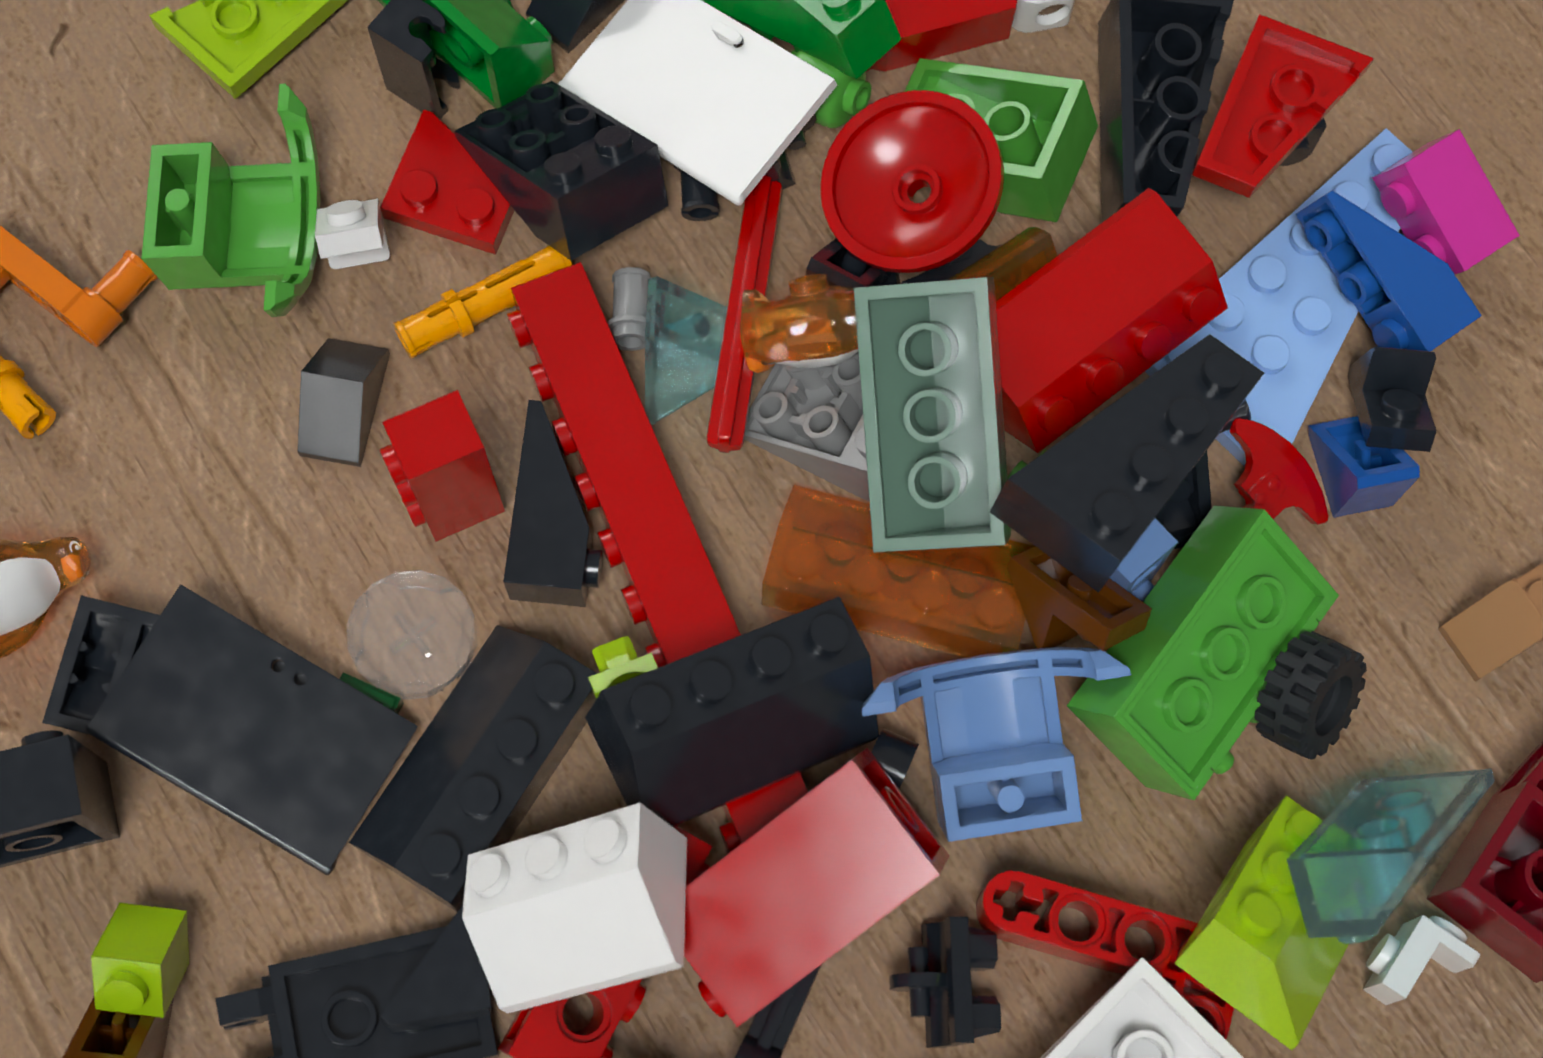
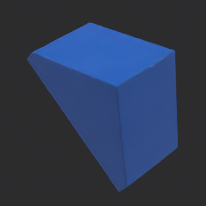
(1359, 475)

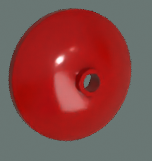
(892, 153)

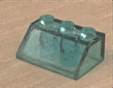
(1379, 848)

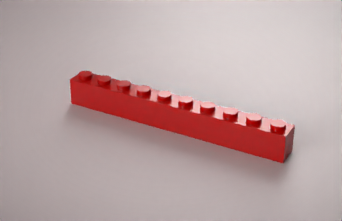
(634, 492)

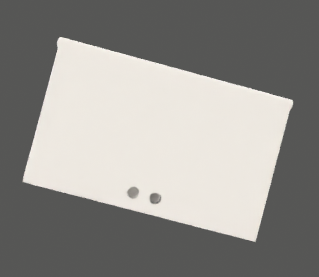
(691, 91)

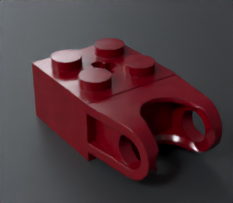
(1498, 872)

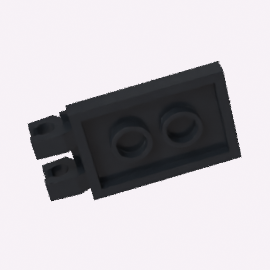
(335, 1002)

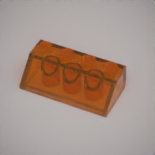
(927, 597)

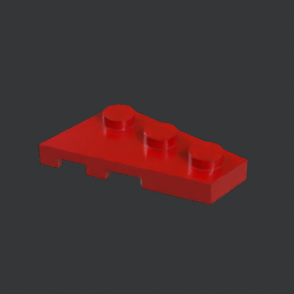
(1273, 102)

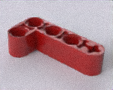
(1106, 941)

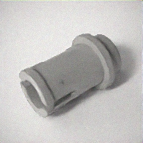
(629, 308)

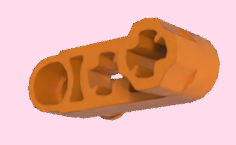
(85, 311)

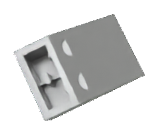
(814, 422)

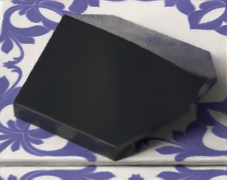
(94, 657)

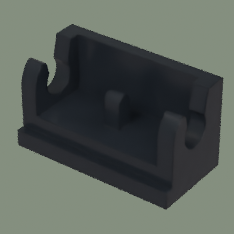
(408, 55)

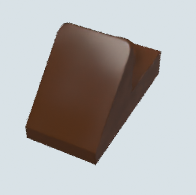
(1064, 606)

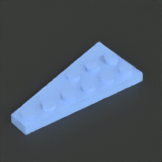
(1289, 303)

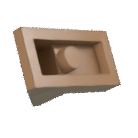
(1498, 625)

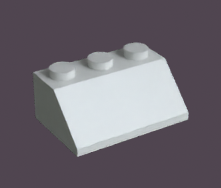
(578, 907)

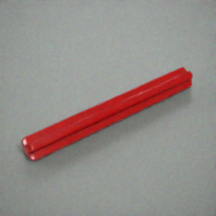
(750, 272)

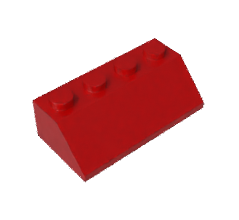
(1100, 317)

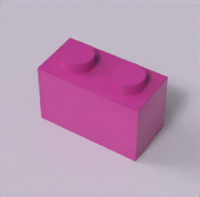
(1446, 202)

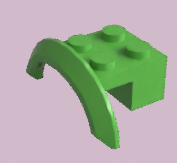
(236, 222)

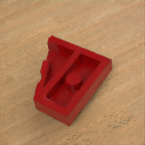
(445, 190)

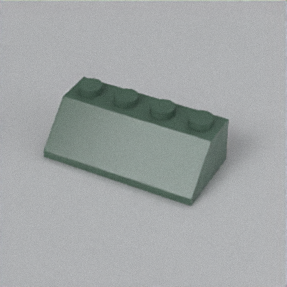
(932, 413)

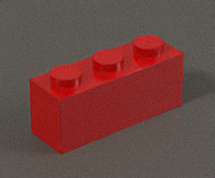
(441, 467)

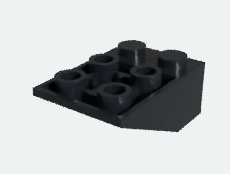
(567, 167)

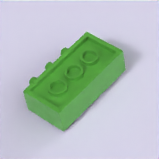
(1205, 651)

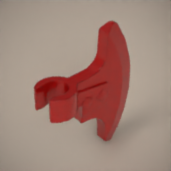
(1276, 474)

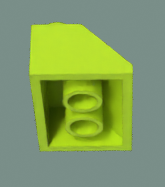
(1254, 937)

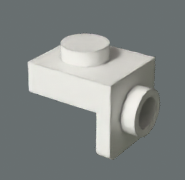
(351, 233)
(1402, 958)

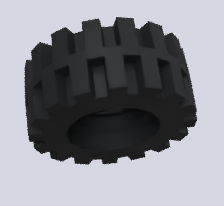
(1310, 694)

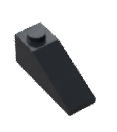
(549, 536)

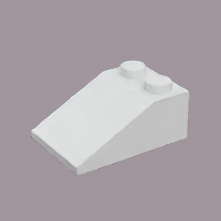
(1141, 1020)

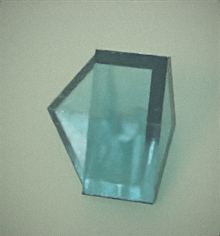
(680, 347)

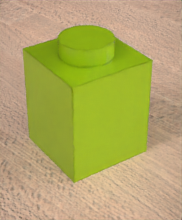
(140, 960)

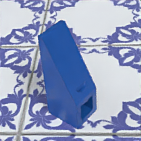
(1394, 283)

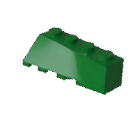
(838, 32)

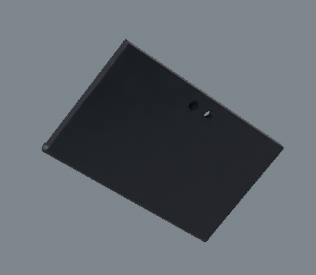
(259, 743)

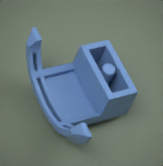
(997, 736)

